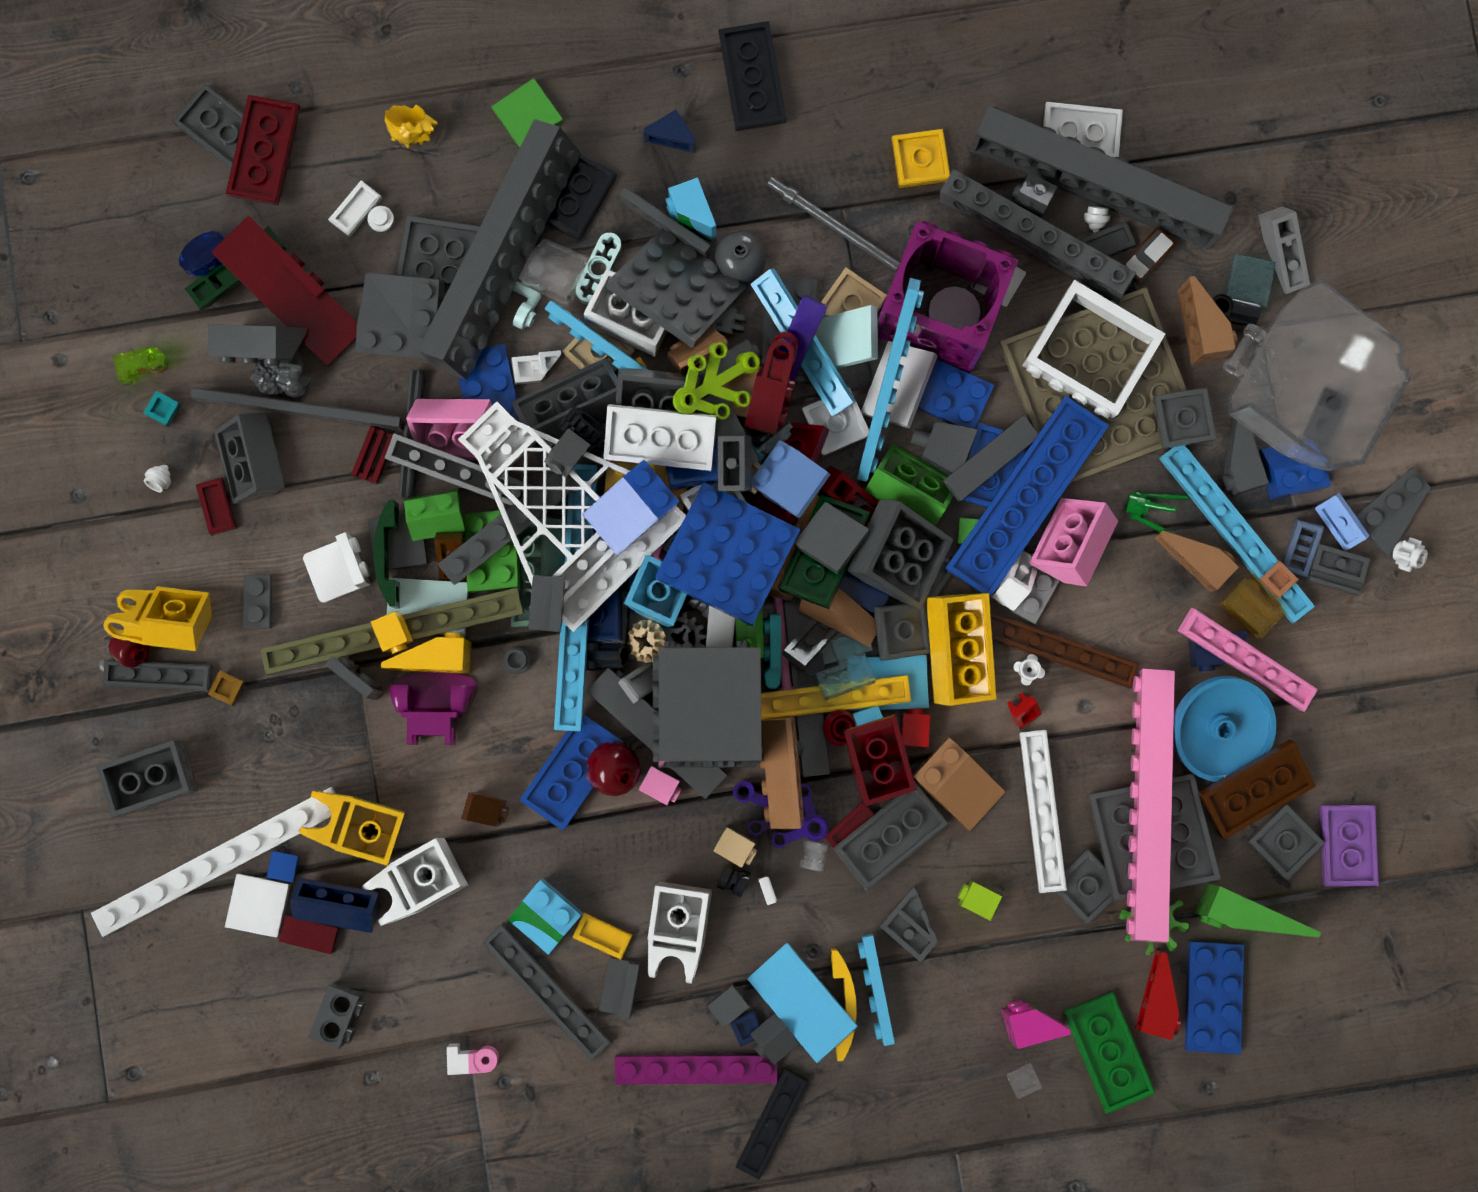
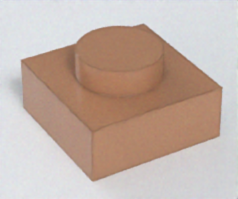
(1278, 579)

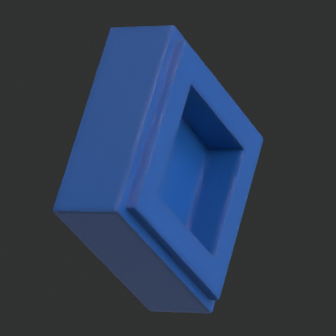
(283, 866)

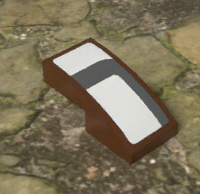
(1149, 253)

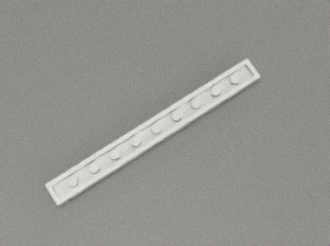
(210, 865)

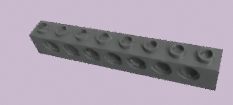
(1036, 236)

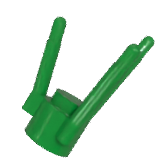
(1140, 502)

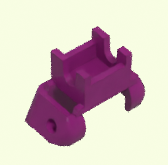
(432, 703)

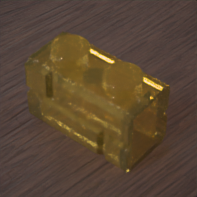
(1251, 607)

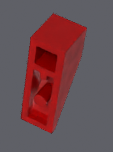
(1159, 1004)

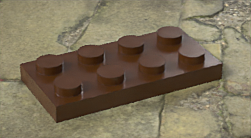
(1257, 789)

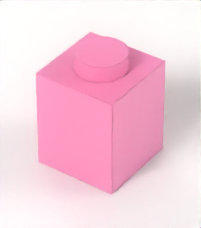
(660, 786)

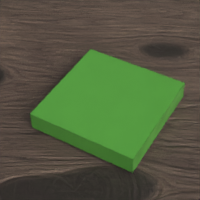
(522, 107)

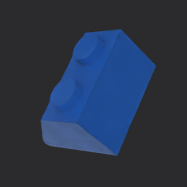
(1290, 477)

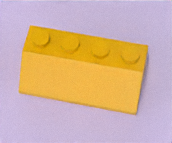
(961, 648)

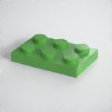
(498, 571)

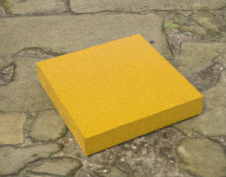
(920, 158)

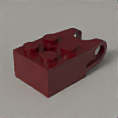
(773, 386)

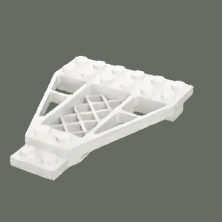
(594, 569)

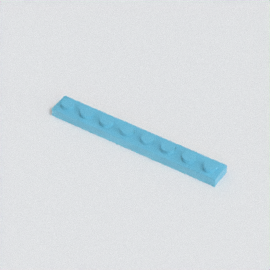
(892, 372)
(1231, 526)

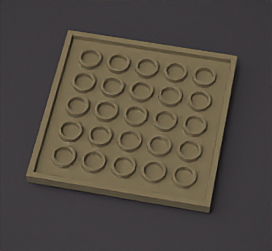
(1101, 360)

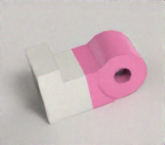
(471, 1061)

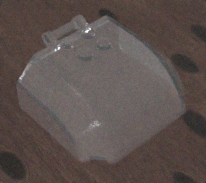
(1311, 352)

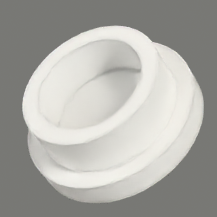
(380, 218)

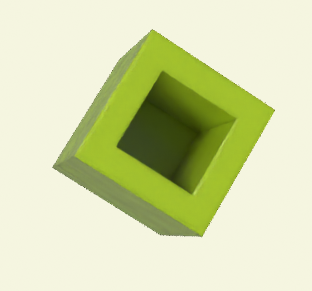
(978, 899)

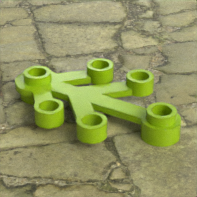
(713, 382)

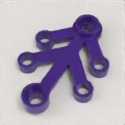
(795, 834)

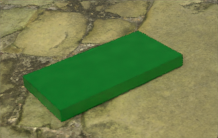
(1109, 1052)

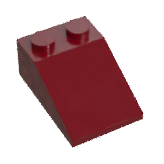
(879, 760)

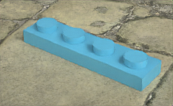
(878, 1001)

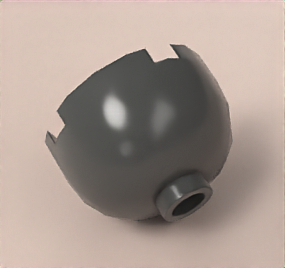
(740, 267)

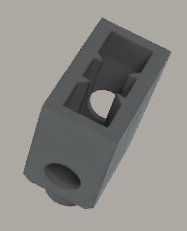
(945, 445)

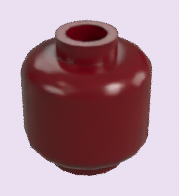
(128, 652)

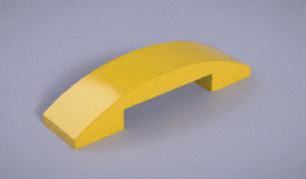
(840, 970)

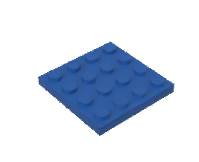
(727, 554)

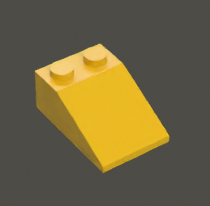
(440, 654)

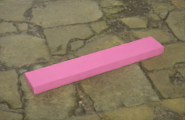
(1247, 659)

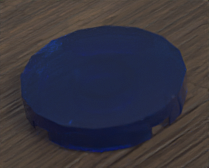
(197, 254)

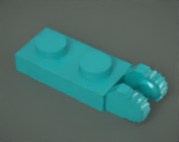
(773, 652)

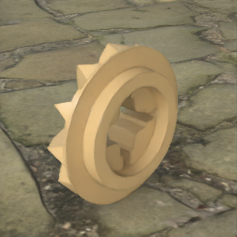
(655, 636)

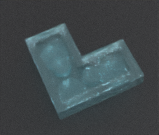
(851, 672)

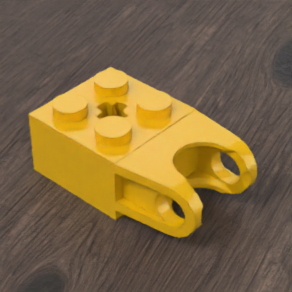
(162, 617)
(346, 827)

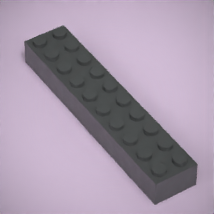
(1101, 178)
(500, 250)

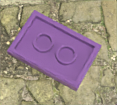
(1349, 846)

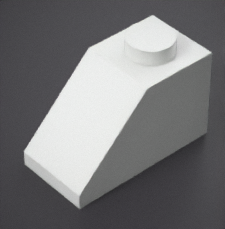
(1016, 583)

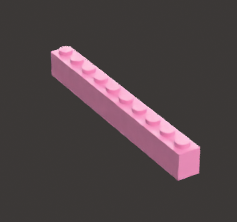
(1152, 806)

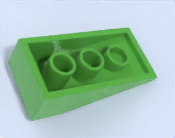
(1225, 908)

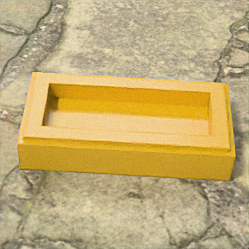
(602, 936)

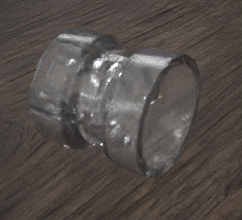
(814, 856)

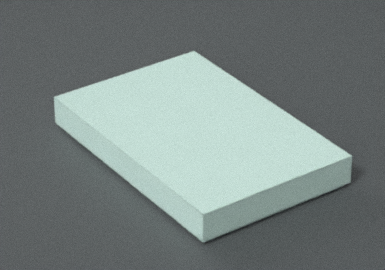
(850, 336)
(426, 594)

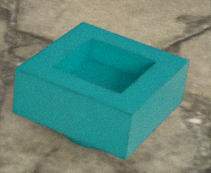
(162, 408)

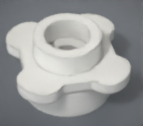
(1028, 677)

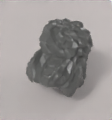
(281, 378)

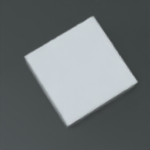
(767, 890)

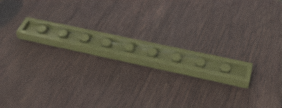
(419, 623)

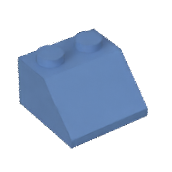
(789, 479)

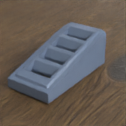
(1311, 550)

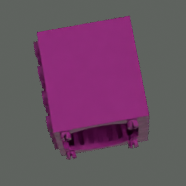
(963, 259)

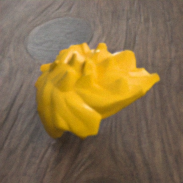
(409, 124)

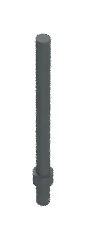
(792, 196)

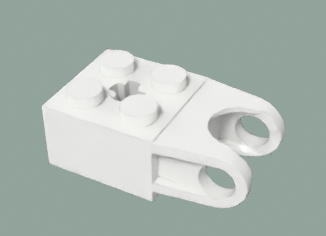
(408, 882)
(674, 936)

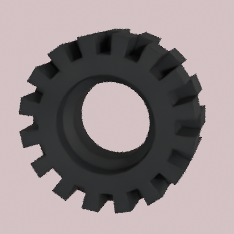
(585, 427)

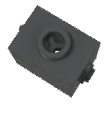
(1034, 194)

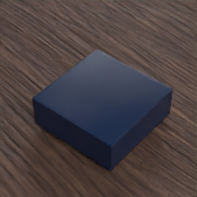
(744, 1026)

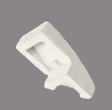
(533, 368)

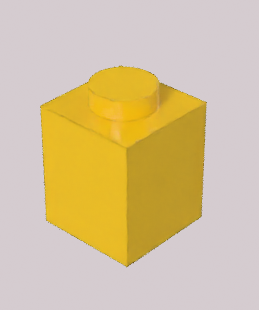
(392, 632)

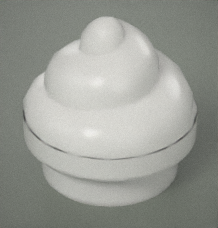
(1096, 217)
(158, 478)

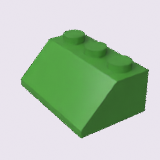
(911, 482)

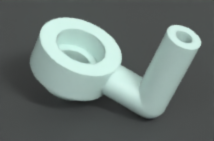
(525, 315)

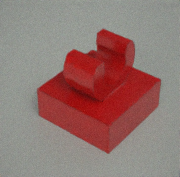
(1025, 711)

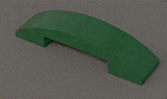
(388, 521)

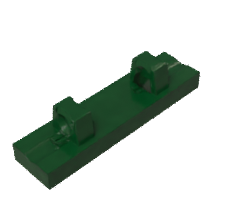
(218, 282)

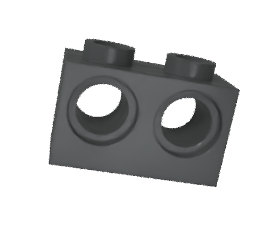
(331, 1012)

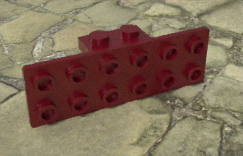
(287, 289)

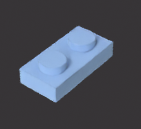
(1342, 522)

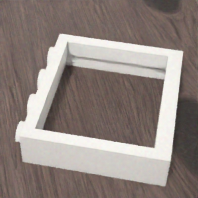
(1115, 315)

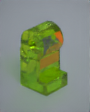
(139, 363)

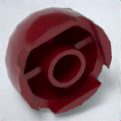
(613, 769)

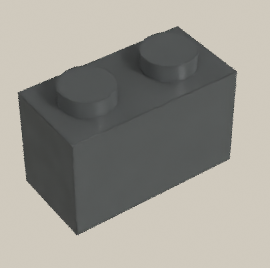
(734, 463)

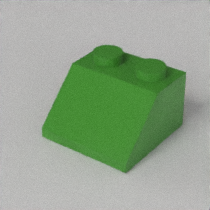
(434, 514)

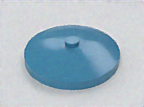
(1222, 726)

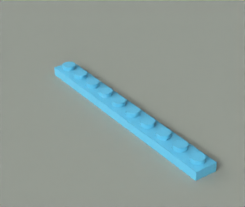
(601, 344)
(572, 644)

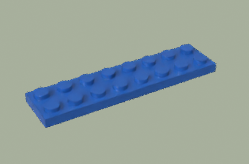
(1027, 497)

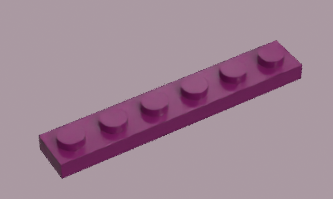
(694, 1069)

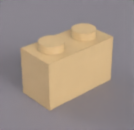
(735, 847)

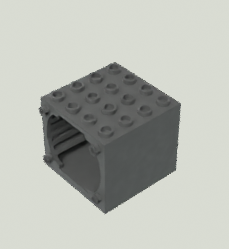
(707, 707)

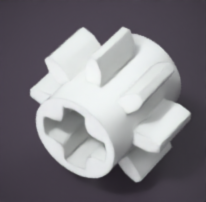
(1410, 554)

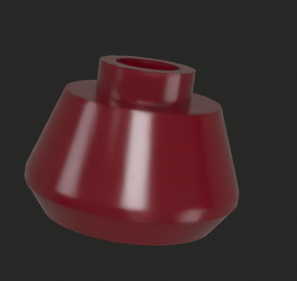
(835, 724)

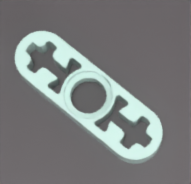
(613, 254)

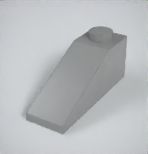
(1285, 247)

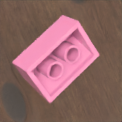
(444, 421)
(1074, 540)

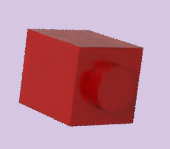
(915, 728)

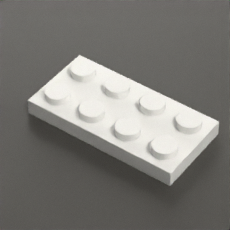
(659, 437)

